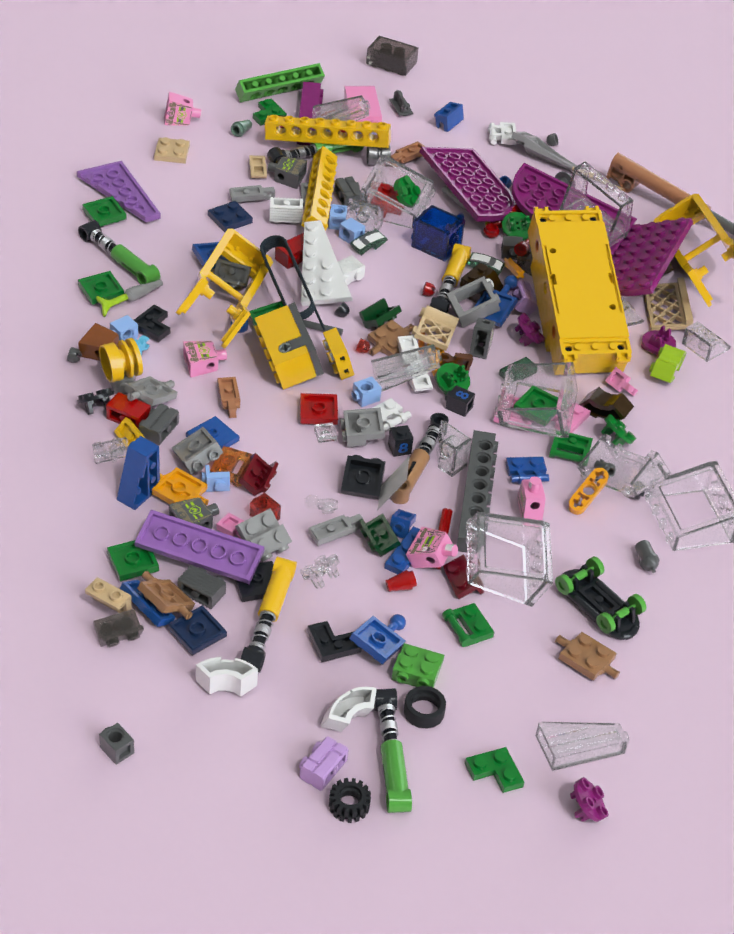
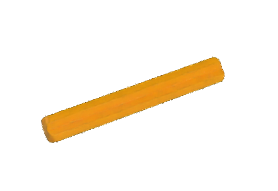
(514, 268)

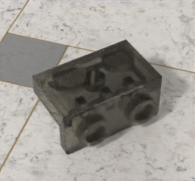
(118, 628)

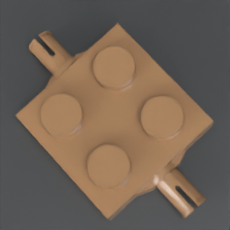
(386, 336)
(166, 595)
(587, 656)

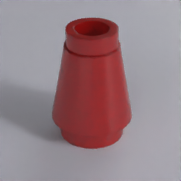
(402, 581)

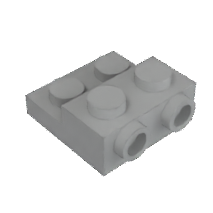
(362, 426)
(197, 450)
(265, 531)

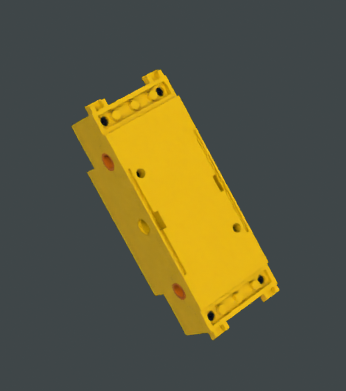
(578, 290)

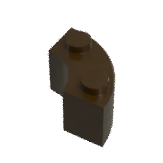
(604, 403)

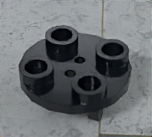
(88, 399)

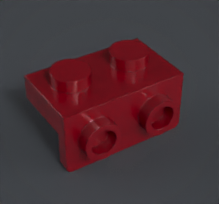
(257, 475)
(458, 578)

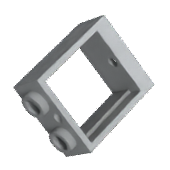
(479, 311)

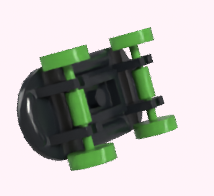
(599, 602)

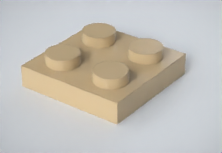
(172, 150)

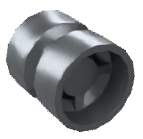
(374, 153)

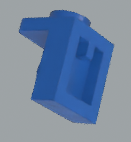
(401, 522)

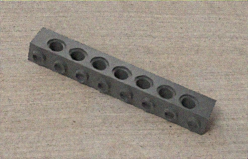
(478, 481)

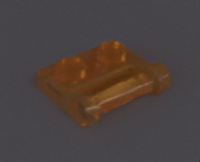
(228, 462)

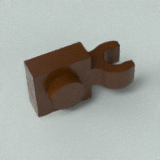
(459, 358)

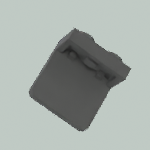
(233, 273)

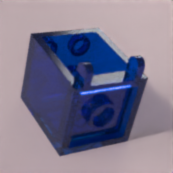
(437, 232)

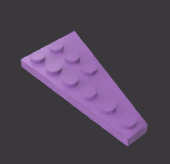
(117, 181)

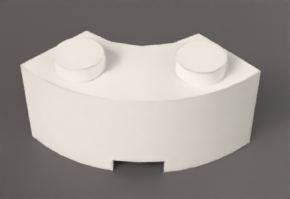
(226, 675)
(351, 704)

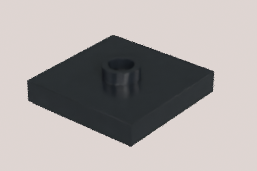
(258, 584)

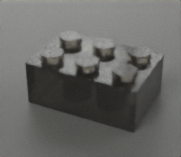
(392, 55)

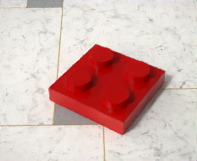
(318, 408)

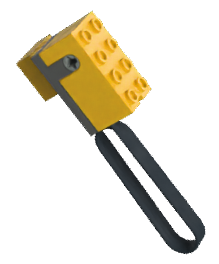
(288, 339)

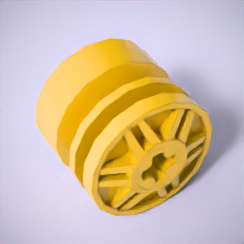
(120, 360)

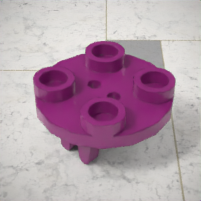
(529, 329)
(655, 339)
(590, 800)

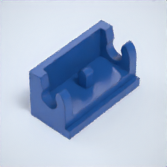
(449, 115)

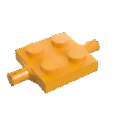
(179, 487)

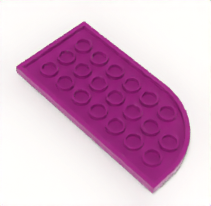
(471, 182)
(537, 189)
(647, 254)

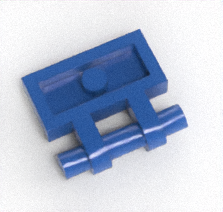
(525, 468)

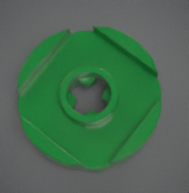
(407, 191)

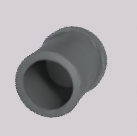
(648, 559)

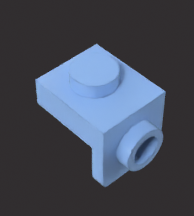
(216, 480)

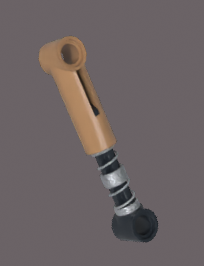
(419, 459)

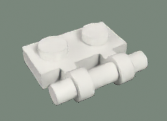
(502, 132)
(392, 410)

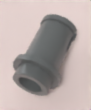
(609, 467)

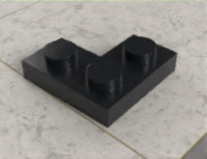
(150, 323)
(331, 646)

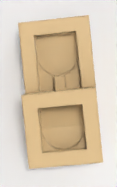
(257, 166)

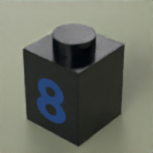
(459, 400)
(400, 440)

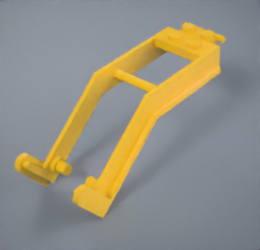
(696, 208)
(237, 250)

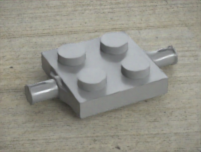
(151, 391)

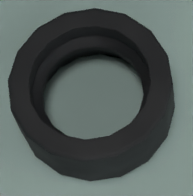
(428, 694)

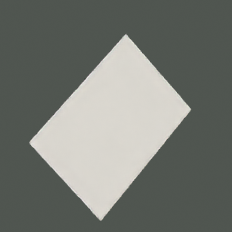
(393, 483)

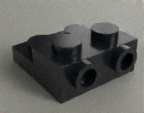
(363, 476)

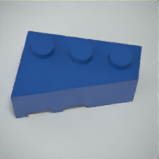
(139, 473)

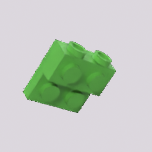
(417, 666)

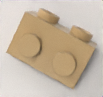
(109, 595)

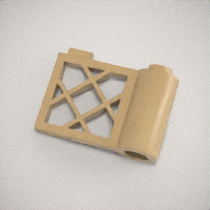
(439, 322)

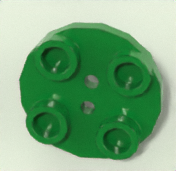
(510, 227)
(458, 373)
(618, 427)

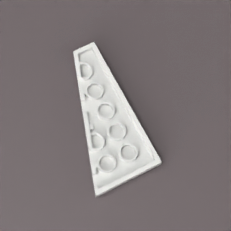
(321, 268)

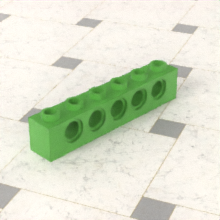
(278, 82)

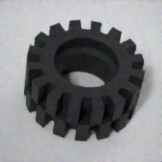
(348, 811)

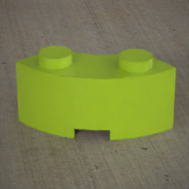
(668, 362)

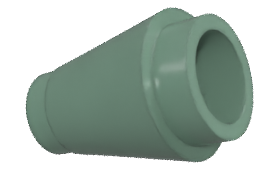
(240, 127)

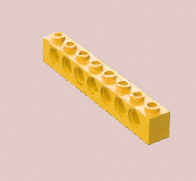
(320, 135)
(320, 187)

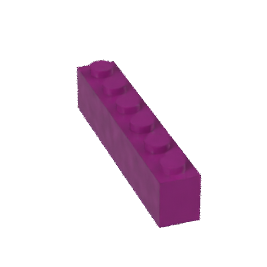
(311, 96)

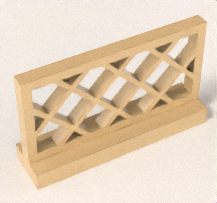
(679, 294)

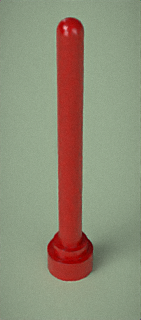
(522, 248)

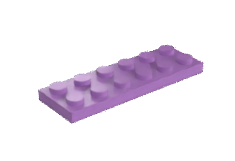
(200, 546)

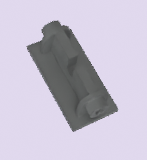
(400, 104)

